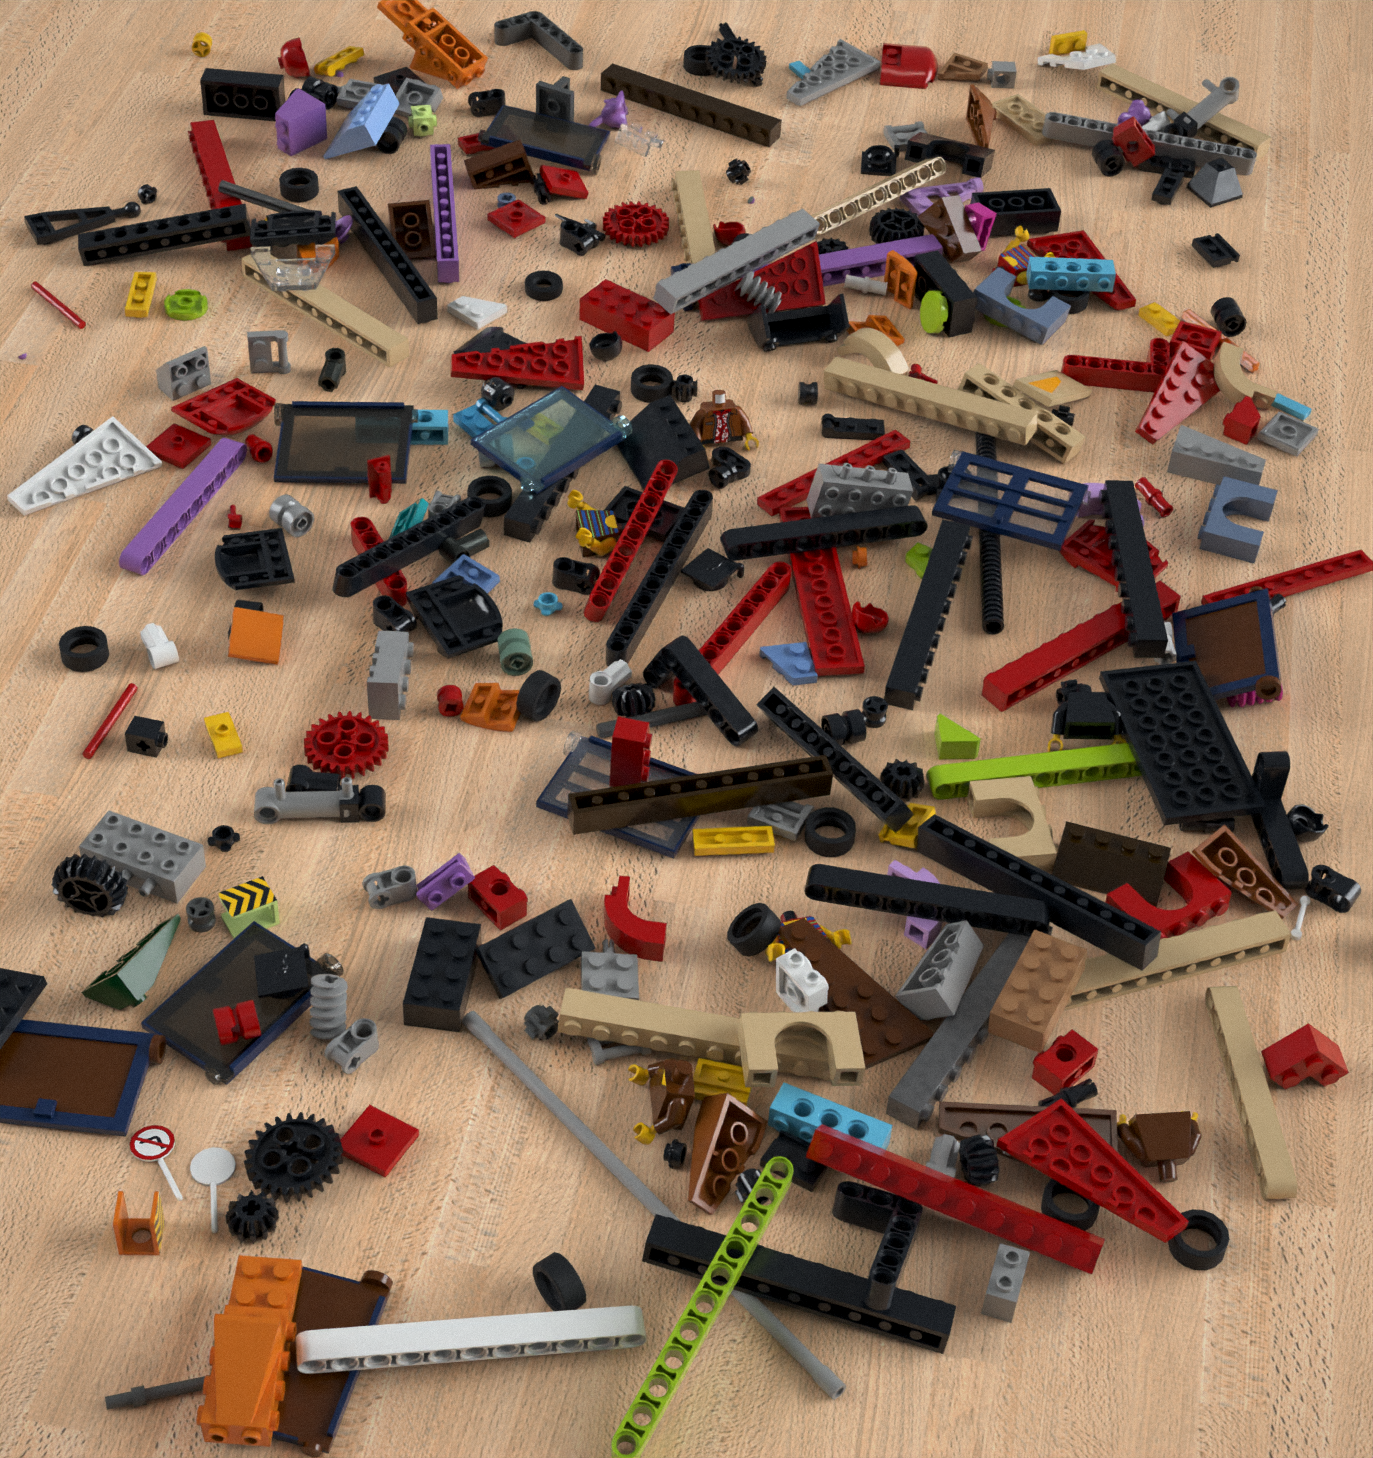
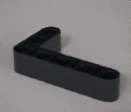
(685, 662)
(1274, 826)
(886, 1214)

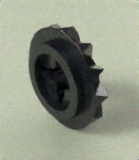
(826, 245)

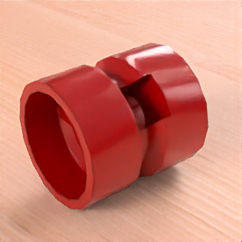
(237, 1022)

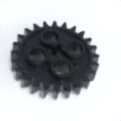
(721, 55)
(293, 1157)

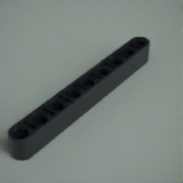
(823, 532)
(407, 547)
(927, 900)

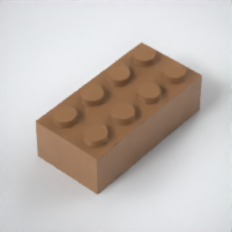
(1037, 991)

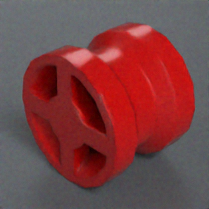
(450, 700)

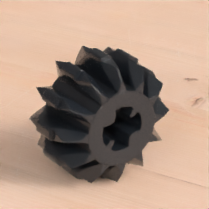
(633, 699)
(903, 779)
(979, 1160)
(252, 1216)

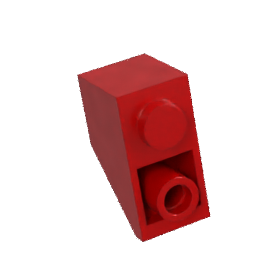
(1242, 421)

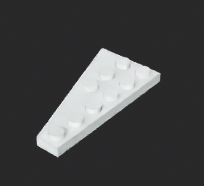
(93, 463)

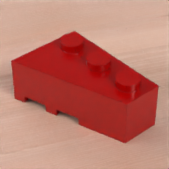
(630, 752)

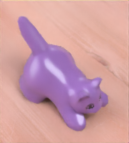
(1137, 110)
(613, 113)

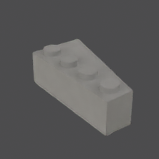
(1210, 459)
(388, 675)
(942, 973)

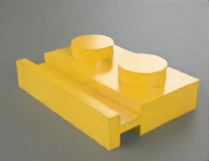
(908, 834)
(719, 1078)

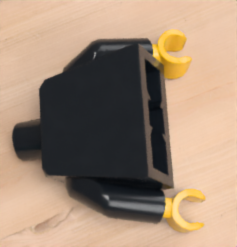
(1086, 717)

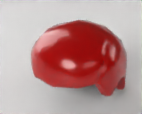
(728, 231)
(869, 618)

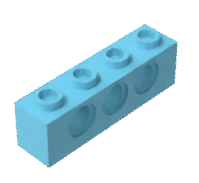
(1070, 274)
(431, 428)
(803, 1112)

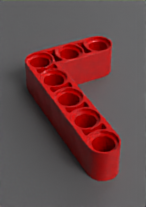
(1121, 373)

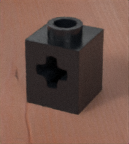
(146, 736)

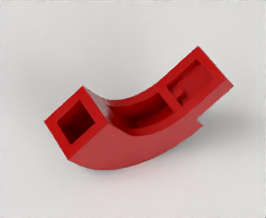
(627, 930)

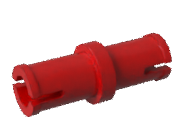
(1154, 497)

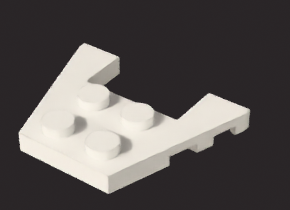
(1094, 56)

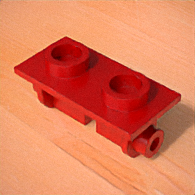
(380, 478)

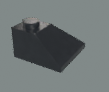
(1216, 183)

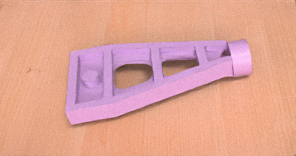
(917, 198)

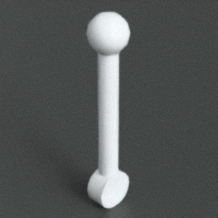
(1296, 933)

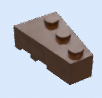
(500, 167)
(952, 228)

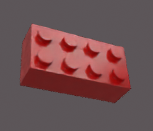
(628, 313)

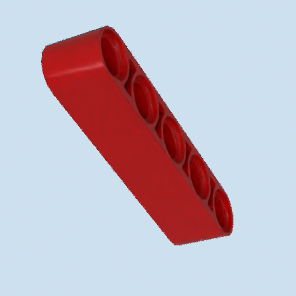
(364, 537)

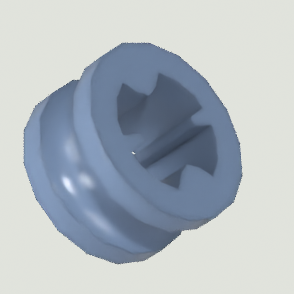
(505, 198)

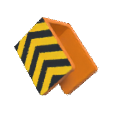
(126, 1228)

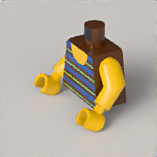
(595, 528)

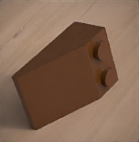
(413, 228)

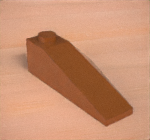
(1238, 867)

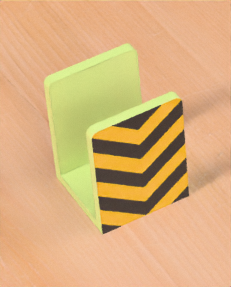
(247, 904)

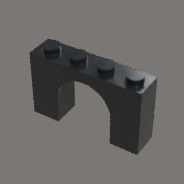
(974, 158)

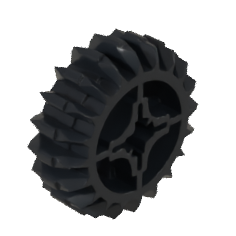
(895, 225)
(89, 885)

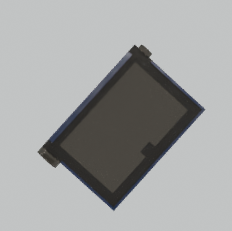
(547, 138)
(337, 438)
(227, 980)

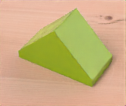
(954, 740)

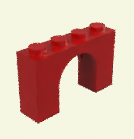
(1193, 882)

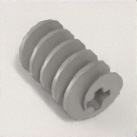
(759, 292)
(328, 1006)

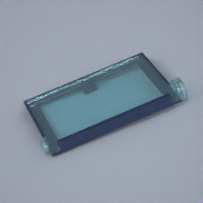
(550, 439)

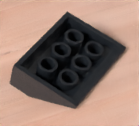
(659, 435)

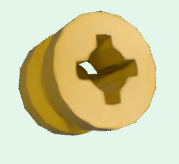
(200, 49)

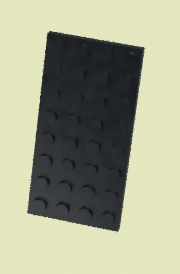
(1181, 743)

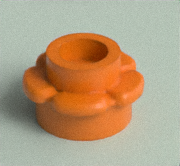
(860, 556)

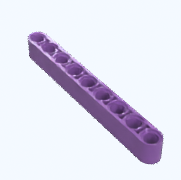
(182, 506)

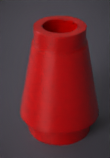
(259, 449)

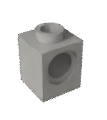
(1002, 67)

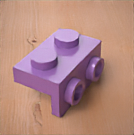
(444, 882)

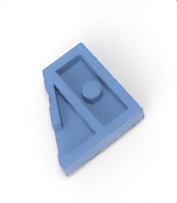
(791, 661)

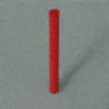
(58, 305)
(110, 720)

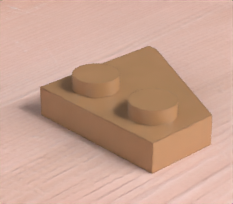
(962, 68)

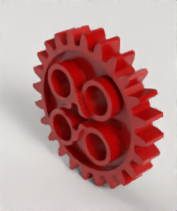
(636, 224)
(346, 744)

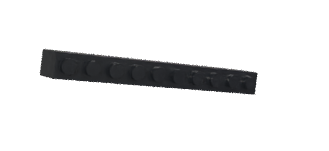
(388, 256)
(532, 509)
(1133, 570)
(928, 615)
(1070, 907)
(802, 1285)

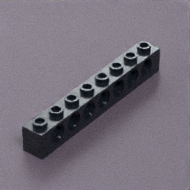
(164, 234)
(845, 767)

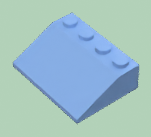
(365, 122)

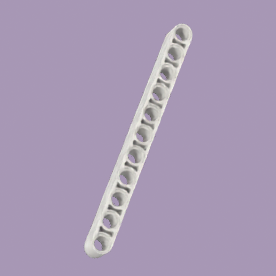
(469, 1339)

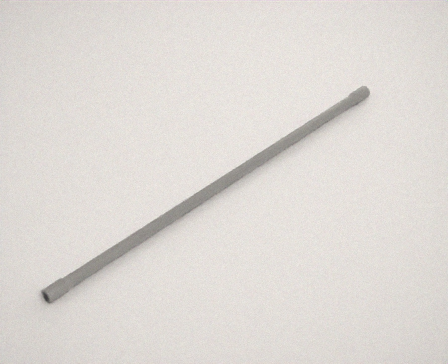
(481, 1030)

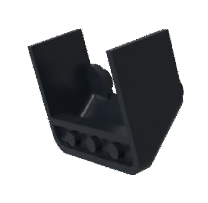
(799, 325)

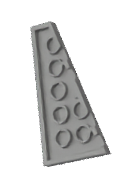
(832, 71)

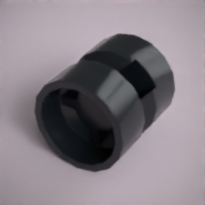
(326, 90)
(392, 136)
(1108, 158)
(1228, 317)
(847, 727)

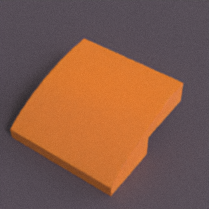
(900, 278)
(879, 323)
(255, 635)
(491, 707)

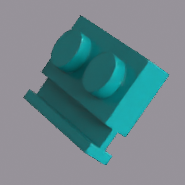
(409, 517)

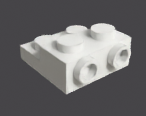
(799, 984)

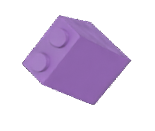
(300, 123)

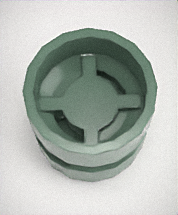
(515, 652)

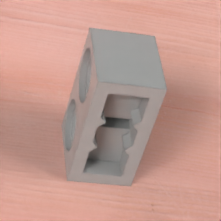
(1005, 1283)

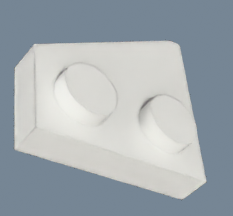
(476, 311)

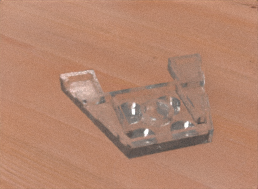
(293, 273)

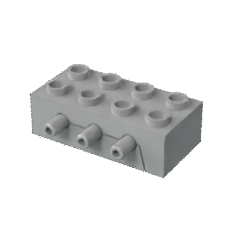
(854, 490)
(146, 855)

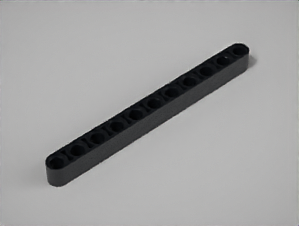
(659, 578)

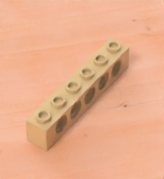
(1051, 434)

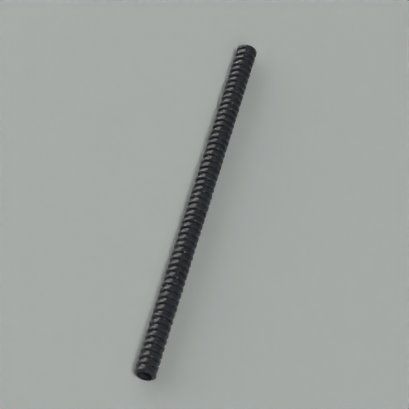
(990, 558)

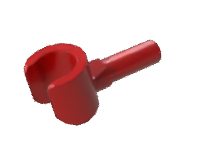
(916, 373)
(235, 520)

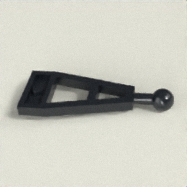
(44, 232)

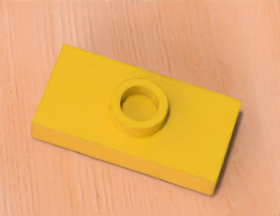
(223, 734)

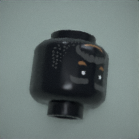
(497, 393)

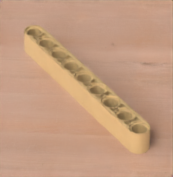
(879, 193)
(1251, 1093)

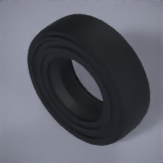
(543, 293)

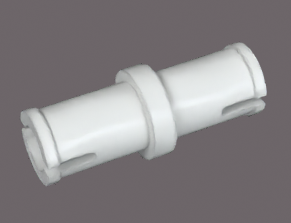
(865, 284)

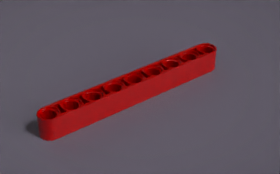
(630, 541)
(741, 623)

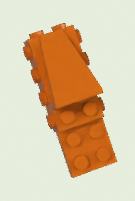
(437, 43)
(251, 1353)

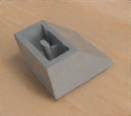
(184, 374)

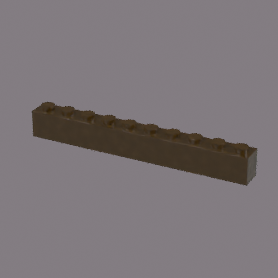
(691, 105)
(699, 794)

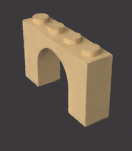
(1020, 801)
(832, 1032)

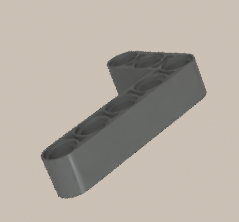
(544, 32)

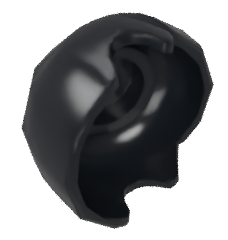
(606, 346)
(1306, 823)

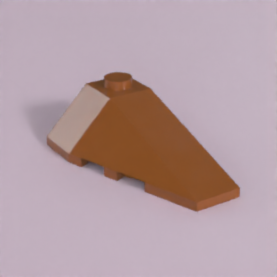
(980, 116)
(722, 1143)

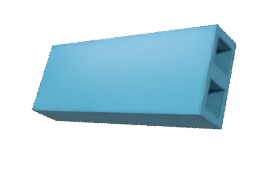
(799, 68)
(1291, 407)

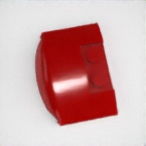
(907, 66)
(227, 408)
(1090, 551)

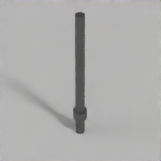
(139, 1395)

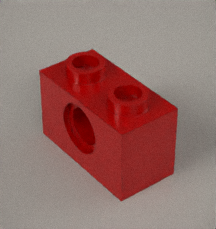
(1132, 131)
(498, 897)
(1064, 1062)

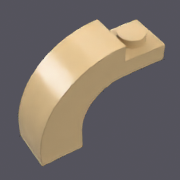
(877, 348)
(1233, 381)

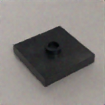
(396, 78)

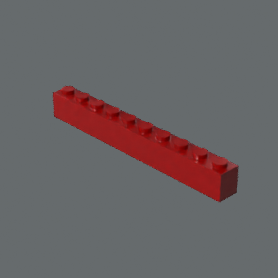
(213, 169)
(1065, 654)
(955, 1198)

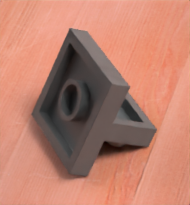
(555, 99)

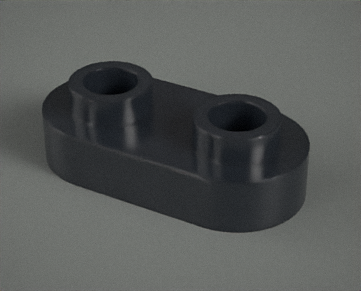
(741, 464)

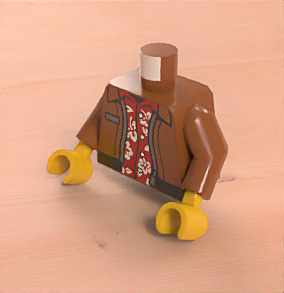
(722, 422)

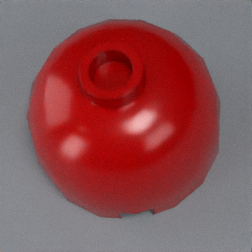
(293, 59)

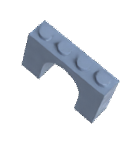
(1033, 323)
(1226, 537)

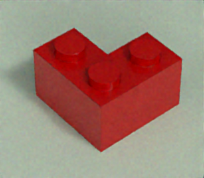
(1304, 1055)

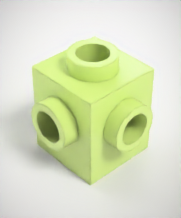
(422, 120)

